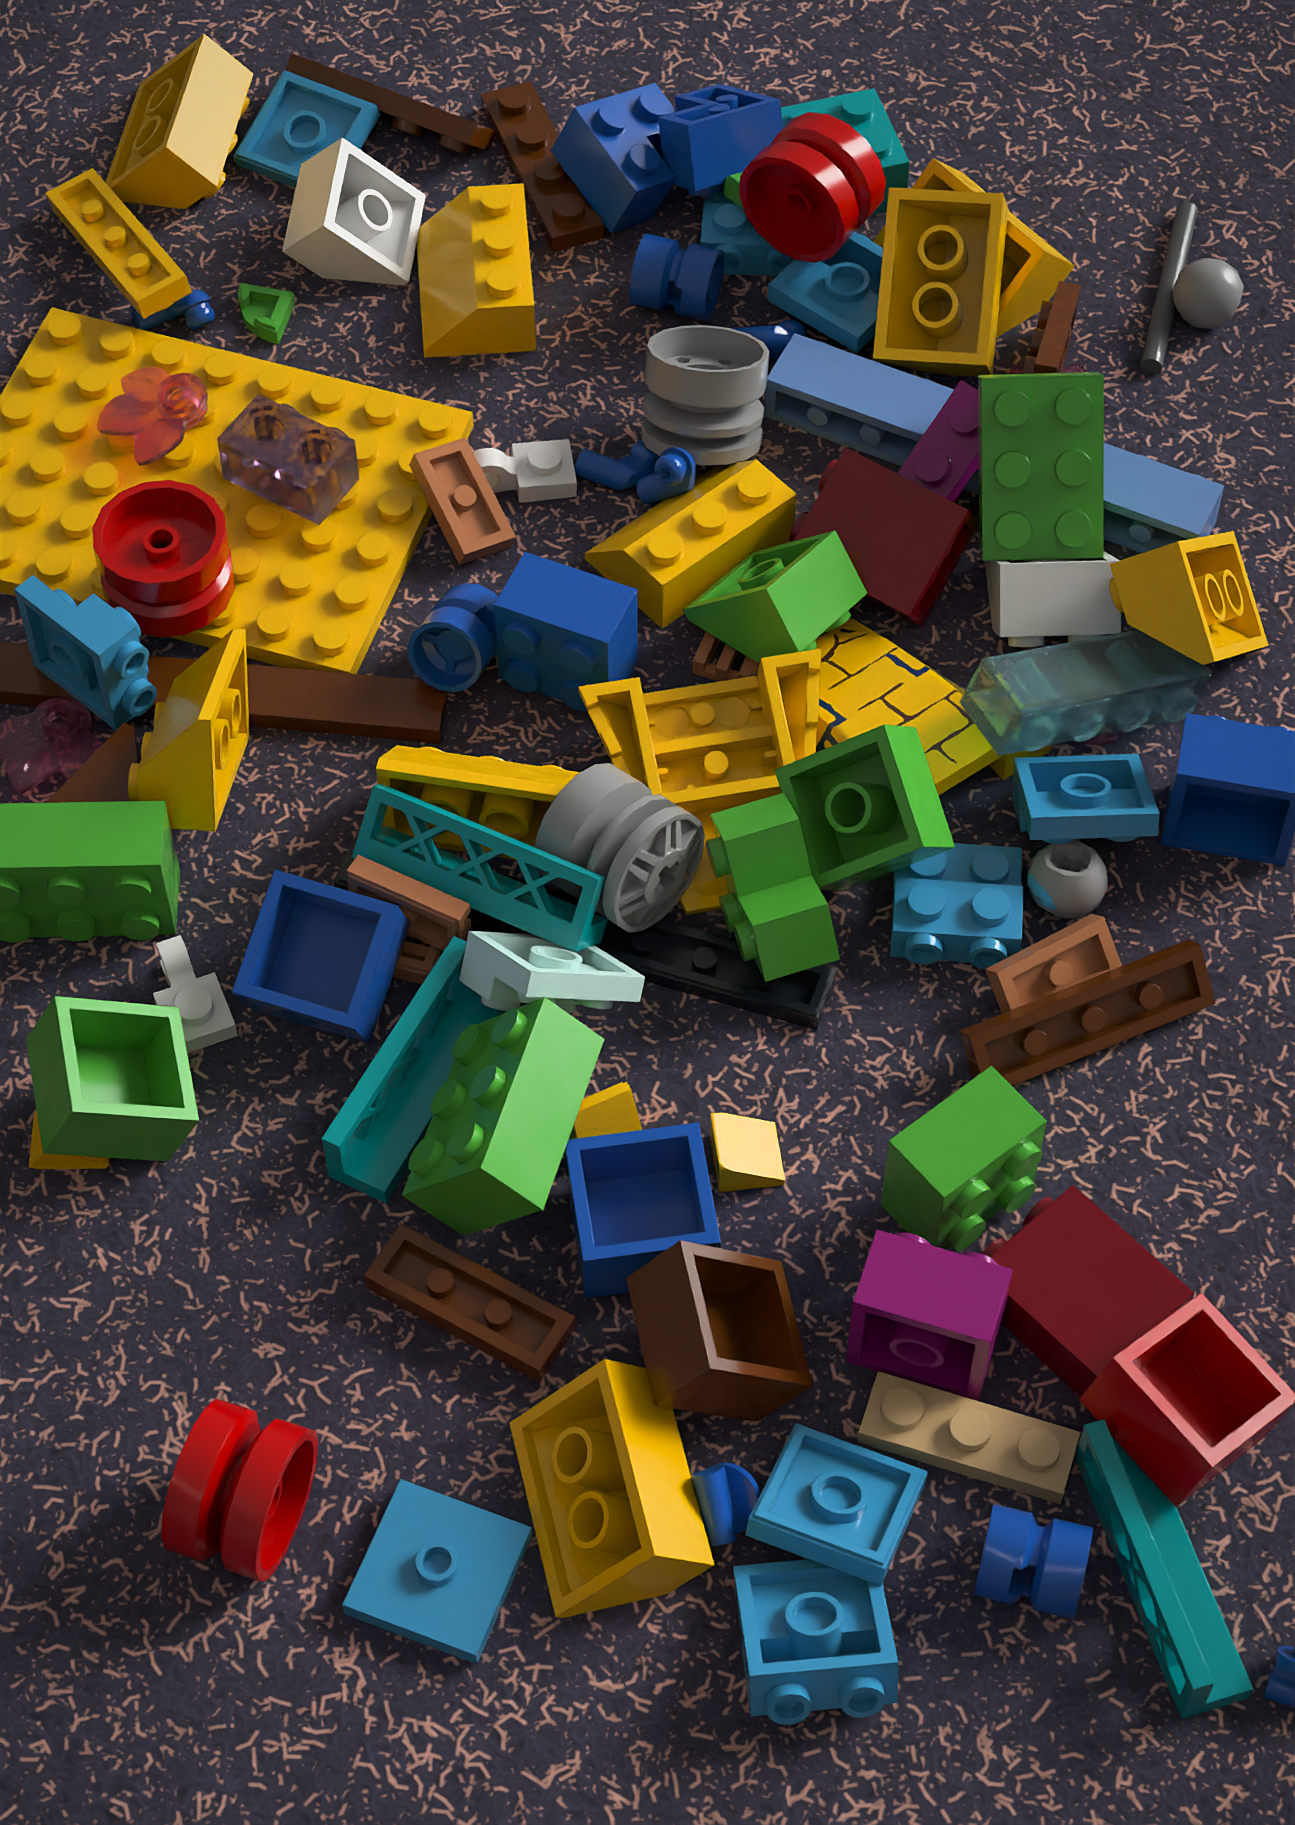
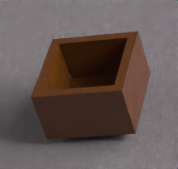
(718, 1332)

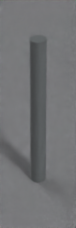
(1164, 307)

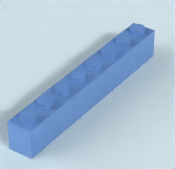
(890, 410)

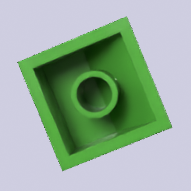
(781, 597)

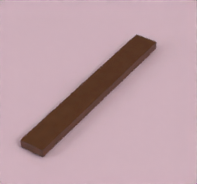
(275, 697)

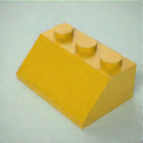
(181, 128)
(1029, 262)
(477, 275)
(941, 280)
(697, 537)
(1191, 597)
(197, 738)
(480, 789)
(609, 1492)

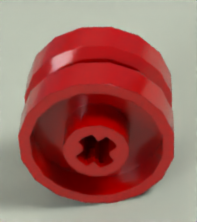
(812, 187)
(164, 557)
(239, 1489)

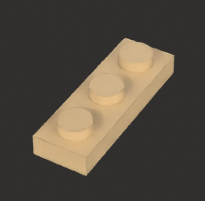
(969, 1437)

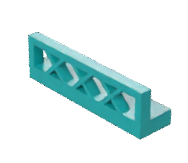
(473, 881)
(375, 1137)
(1162, 1578)

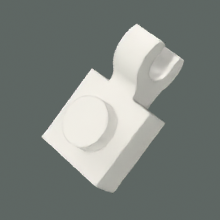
(535, 470)
(200, 1000)

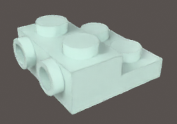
(526, 967)

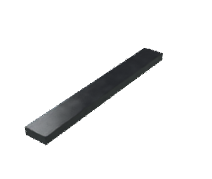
(691, 963)

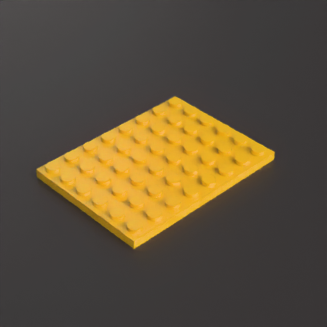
(300, 586)

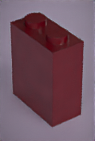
(893, 532)
(1081, 1287)

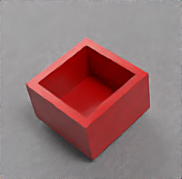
(1188, 1399)

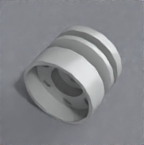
(705, 393)
(629, 837)

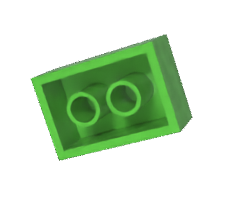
(1041, 466)
(87, 870)
(503, 1117)

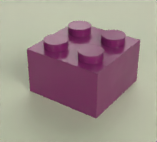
(927, 1313)

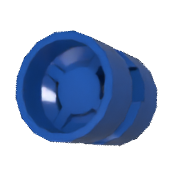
(676, 277)
(455, 638)
(1033, 1561)

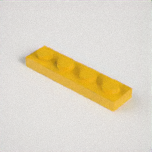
(119, 243)

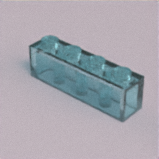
(1081, 691)

